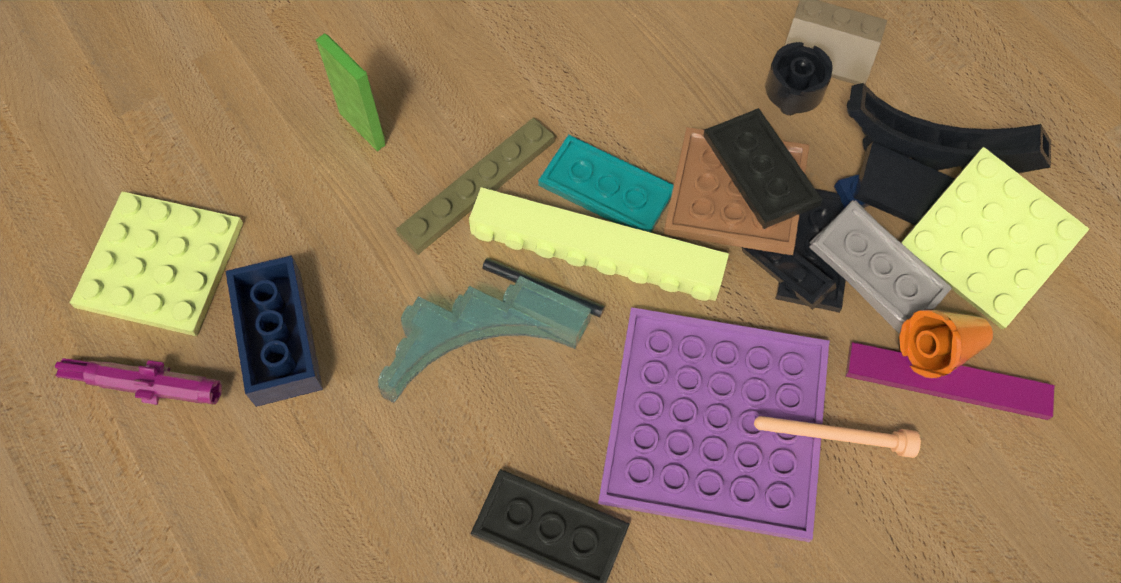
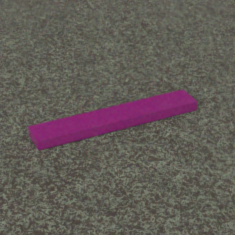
(962, 384)

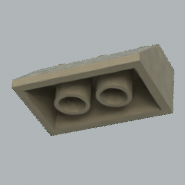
(843, 34)

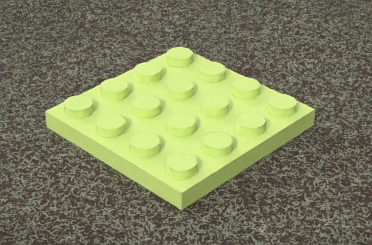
(994, 237)
(157, 263)

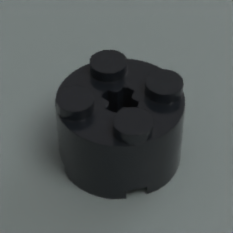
(798, 78)

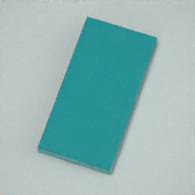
(606, 185)

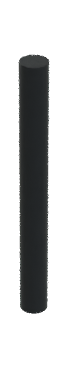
(513, 275)

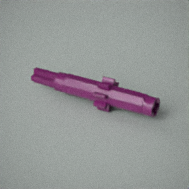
(146, 382)

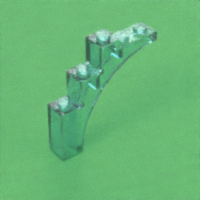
(434, 331)

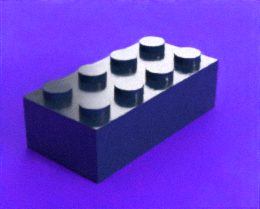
(273, 331)

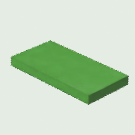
(351, 91)

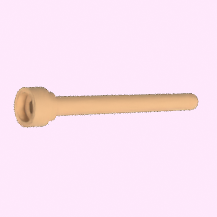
(903, 442)

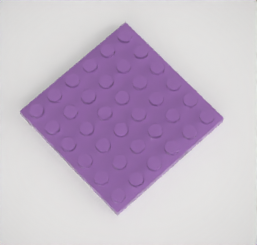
(688, 432)

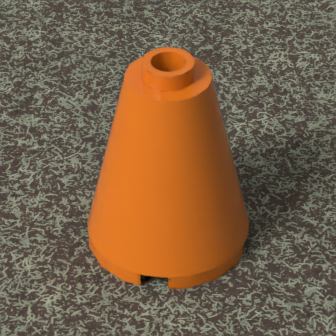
(942, 340)

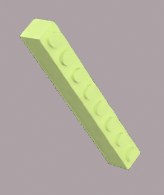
(598, 244)

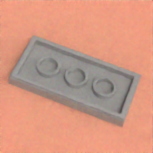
(879, 265)

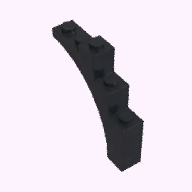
(945, 145)

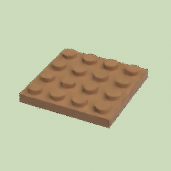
(711, 208)

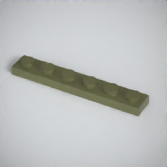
(460, 196)

